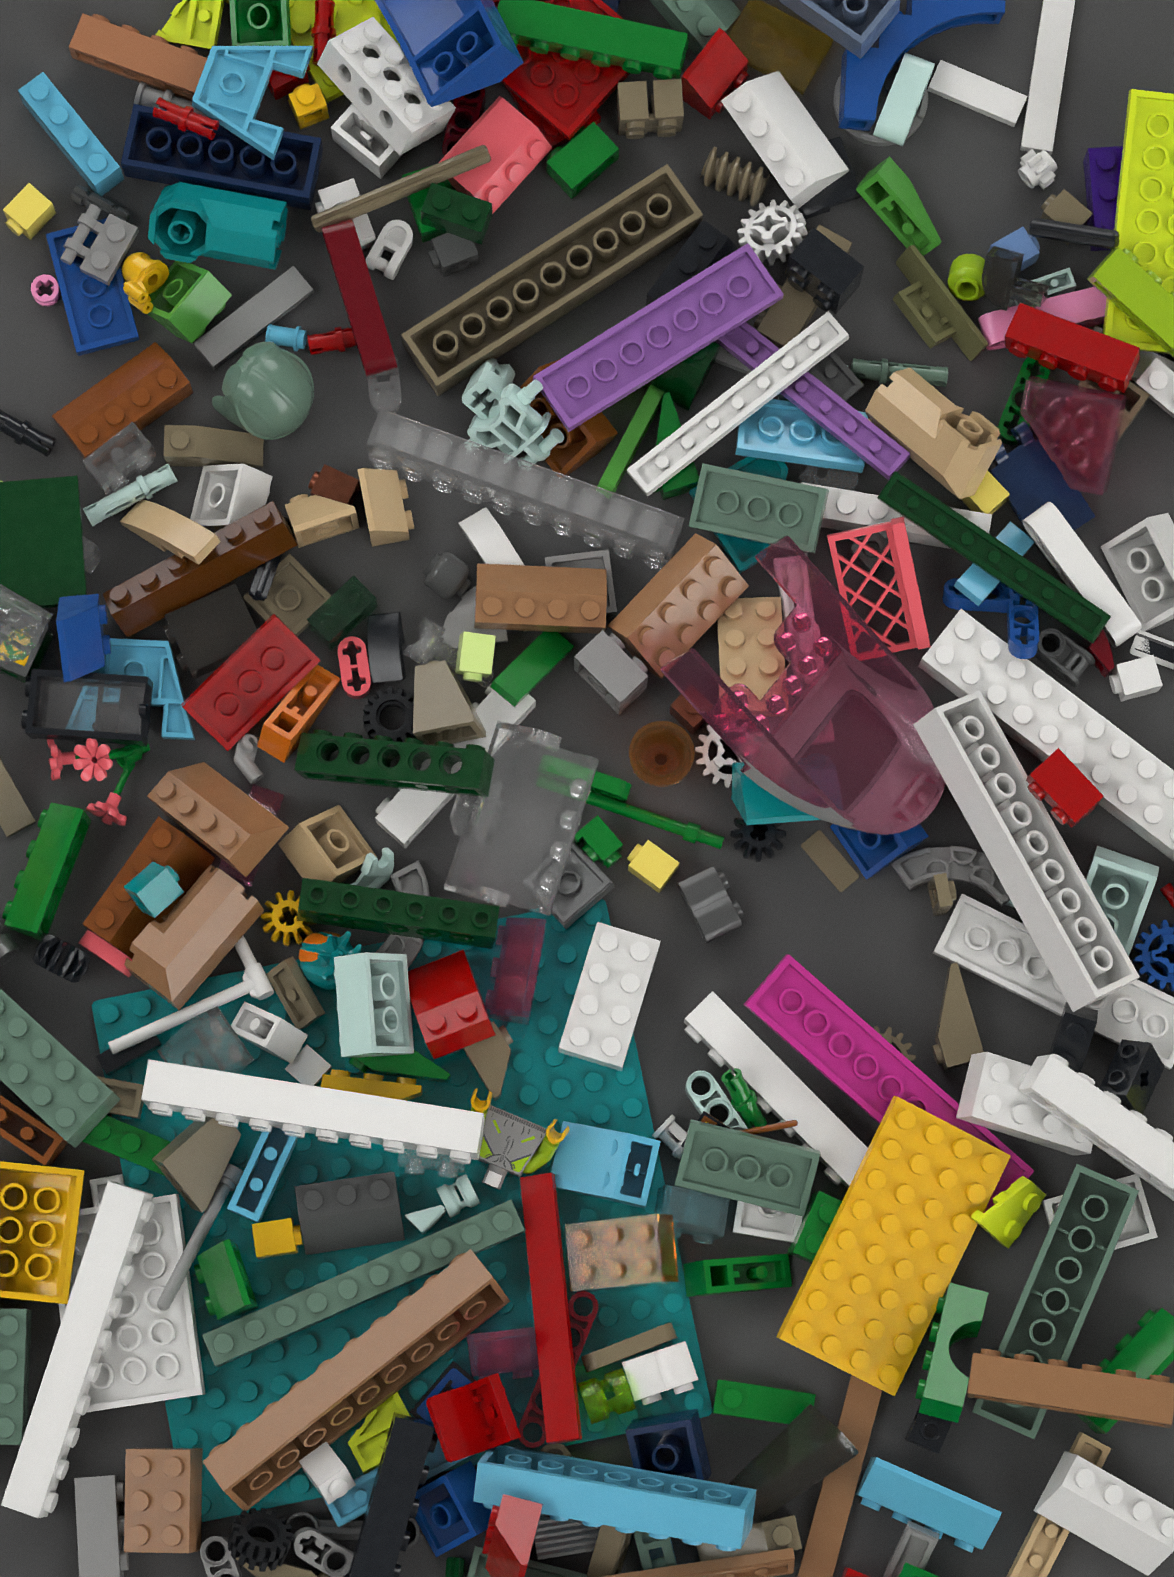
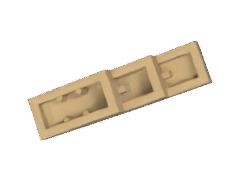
(170, 531)

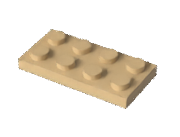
(748, 643)

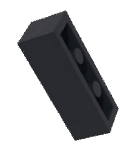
(113, 1063)

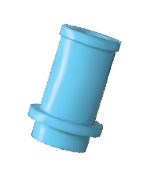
(287, 336)

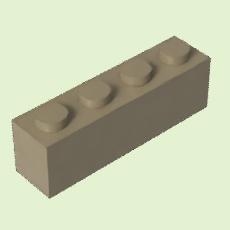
(795, 310)

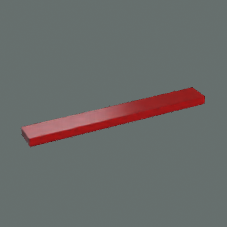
(550, 1308)

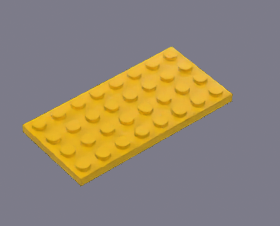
(893, 1246)

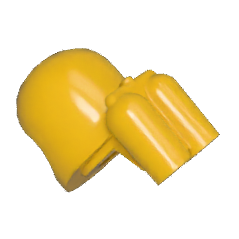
(142, 278)

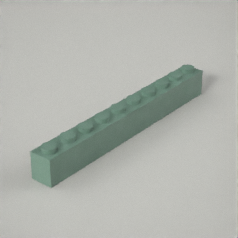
(362, 1284)

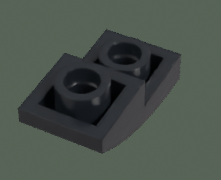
(385, 647)

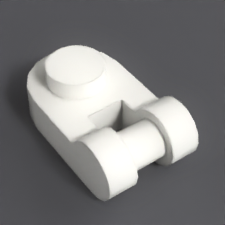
(395, 238)

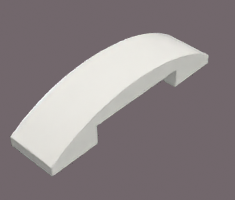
(489, 539)

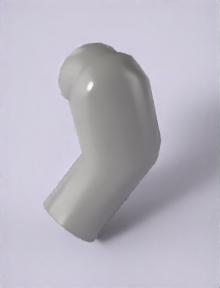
(245, 756)

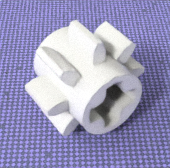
(1037, 169)

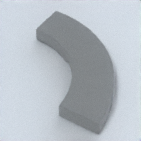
(959, 864)
(413, 881)

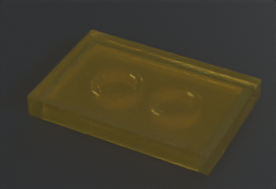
(780, 43)

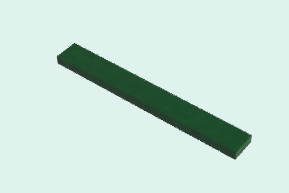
(994, 557)

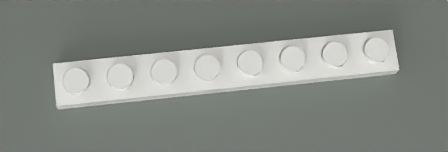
(737, 403)

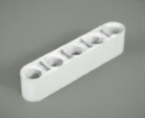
(1081, 570)

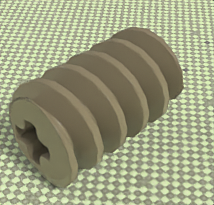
(734, 177)

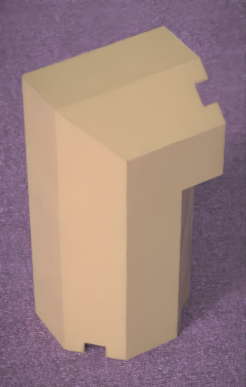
(935, 432)

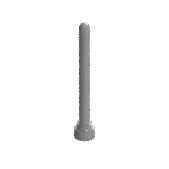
(227, 1183)

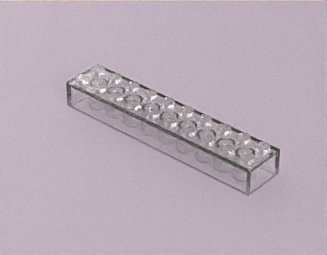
(524, 489)

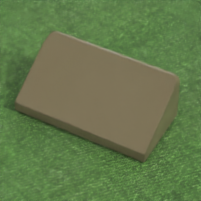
(609, 1552)

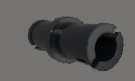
(26, 434)

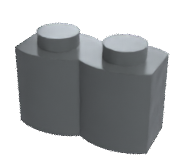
(710, 904)

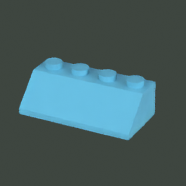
(927, 1503)

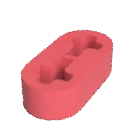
(362, 667)
(105, 952)

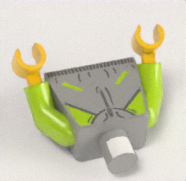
(513, 1143)

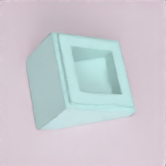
(426, 1218)

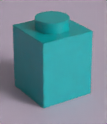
(154, 888)

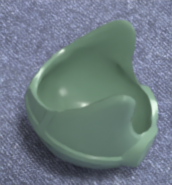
(266, 392)

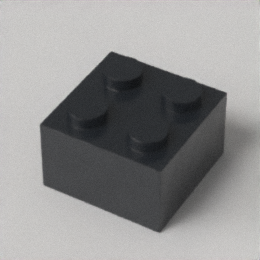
(824, 271)

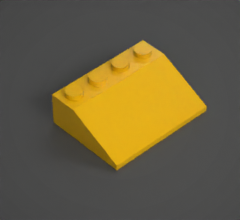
(38, 1231)

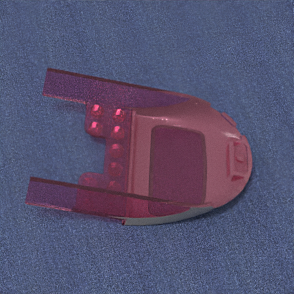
(835, 722)

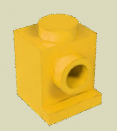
(305, 101)

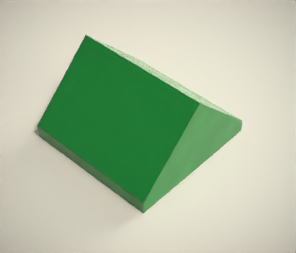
(260, 22)

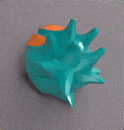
(318, 956)

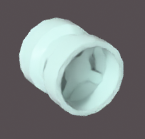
(451, 1199)

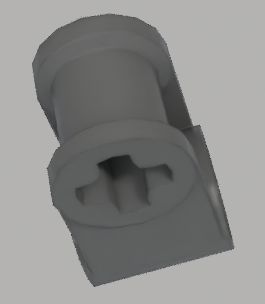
(1064, 657)

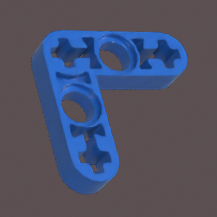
(1006, 602)

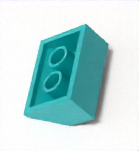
(760, 806)

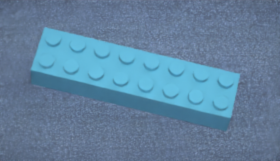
(618, 1496)

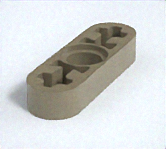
(628, 1347)

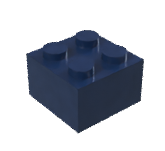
(670, 1444)

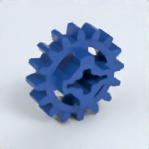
(1146, 958)

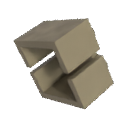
(665, 104)

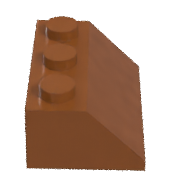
(578, 444)

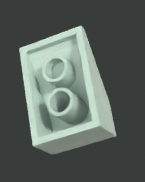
(1122, 890)

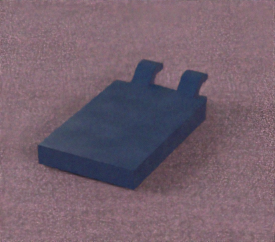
(1036, 479)

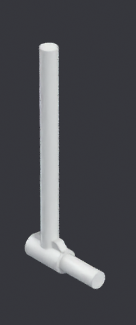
(254, 982)

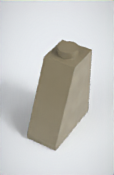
(442, 706)
(198, 1160)

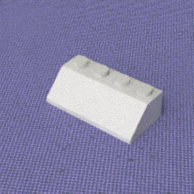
(785, 136)
(1108, 1513)

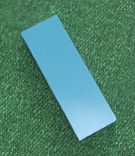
(977, 583)

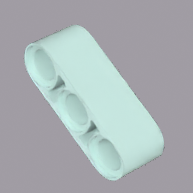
(904, 99)
(713, 1098)

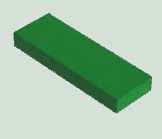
(531, 667)

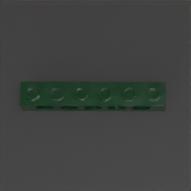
(471, 779)
(398, 913)

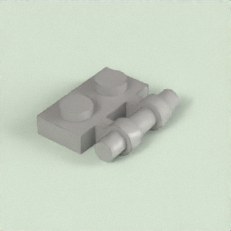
(107, 250)

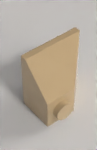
(319, 518)

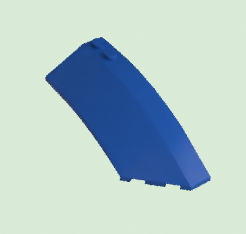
(452, 44)

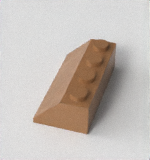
(540, 598)
(218, 815)

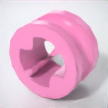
(45, 299)

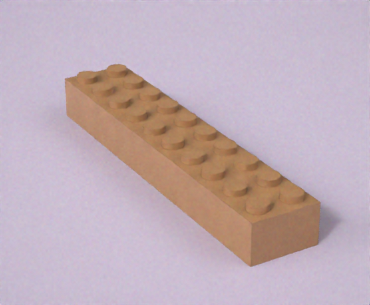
(356, 1380)

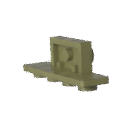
(933, 308)

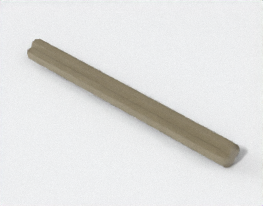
(402, 187)

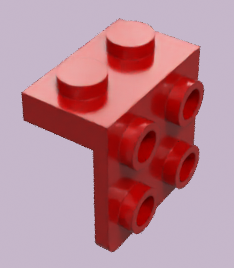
(473, 1418)

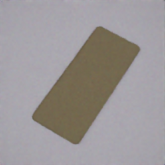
(830, 861)

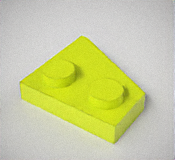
(1011, 1211)
(370, 1439)

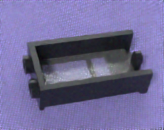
(93, 707)

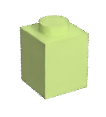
(475, 656)

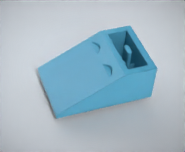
(605, 1164)

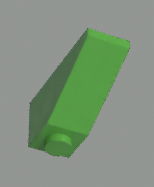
(899, 206)

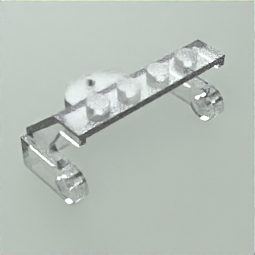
(524, 830)

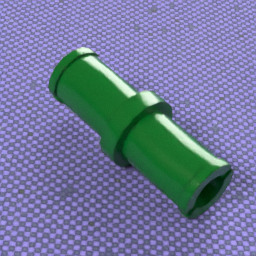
(743, 1099)

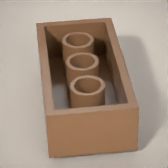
(678, 604)

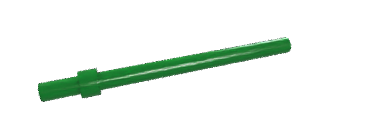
(691, 832)

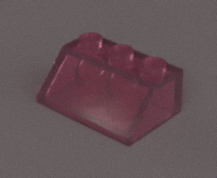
(516, 969)

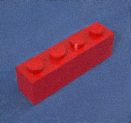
(1071, 348)

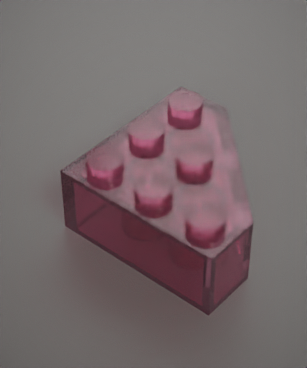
(1076, 429)

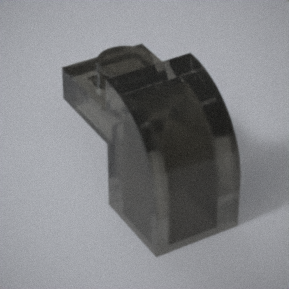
(1003, 283)

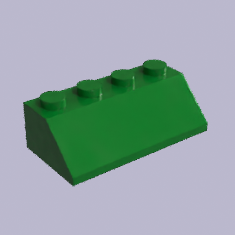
(47, 870)
(1145, 1352)

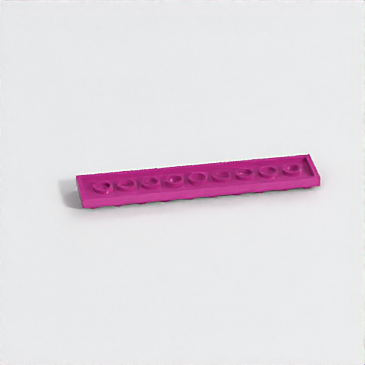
(857, 1055)

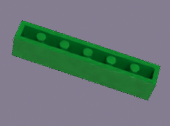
(595, 38)

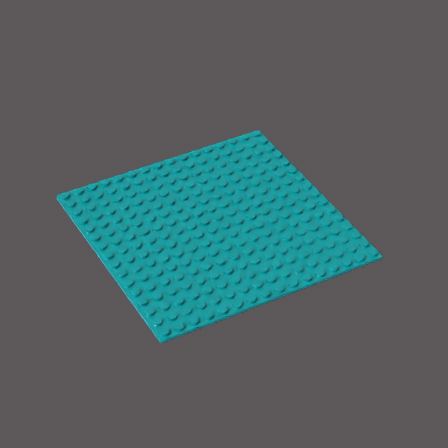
(536, 1087)

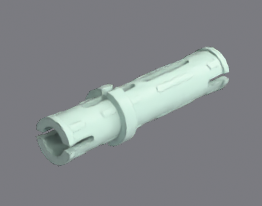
(130, 494)

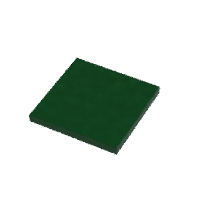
(42, 539)

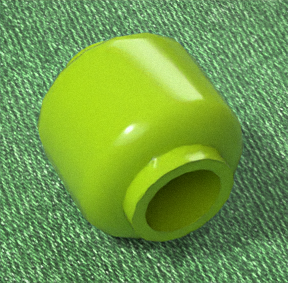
(966, 277)

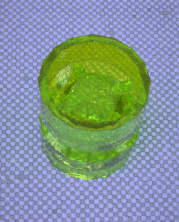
(595, 1401)

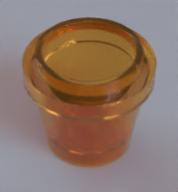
(661, 739)

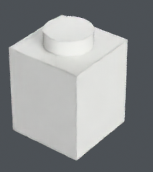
(1135, 678)
(327, 1473)

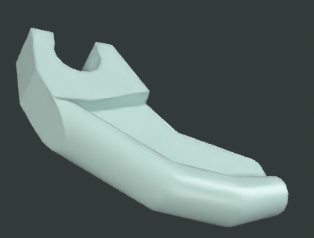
(376, 872)

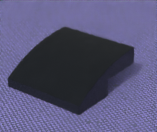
(836, 193)

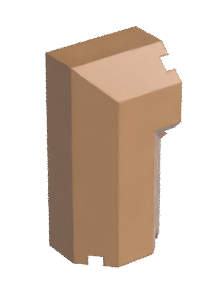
(194, 937)

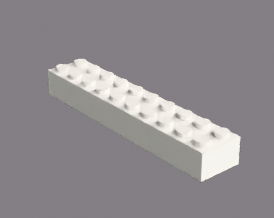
(1050, 717)
(1026, 850)
(313, 1110)

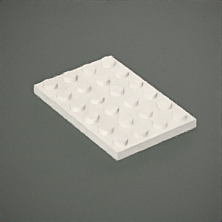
(150, 1350)

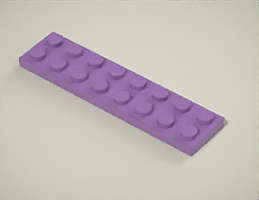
(658, 337)

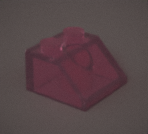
(503, 1352)

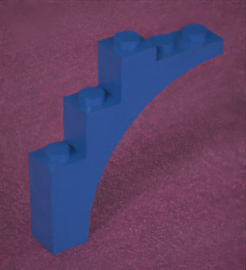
(865, 77)

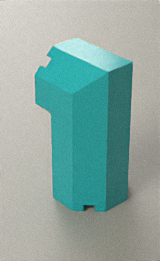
(218, 225)

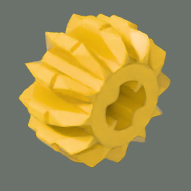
(277, 916)

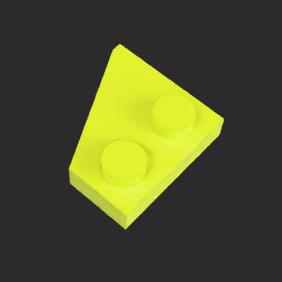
(194, 23)

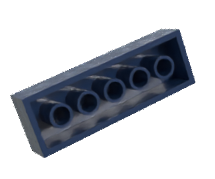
(167, 155)

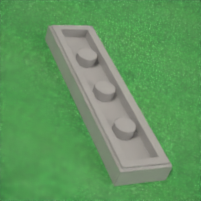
(253, 317)

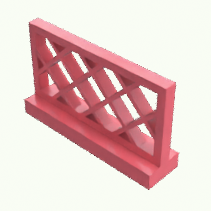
(904, 574)

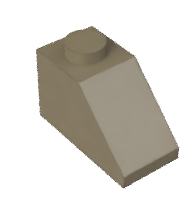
(491, 1059)

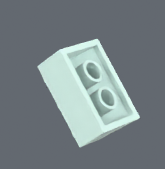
(373, 1004)

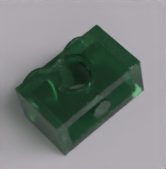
(342, 612)

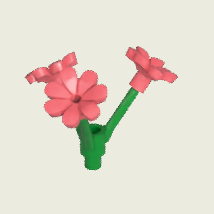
(95, 762)

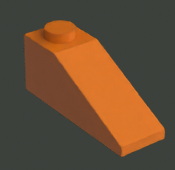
(297, 713)

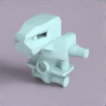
(505, 413)

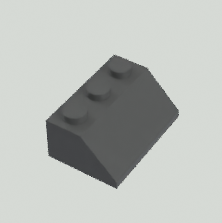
(349, 1213)

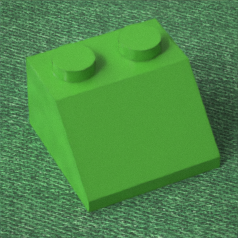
(188, 300)

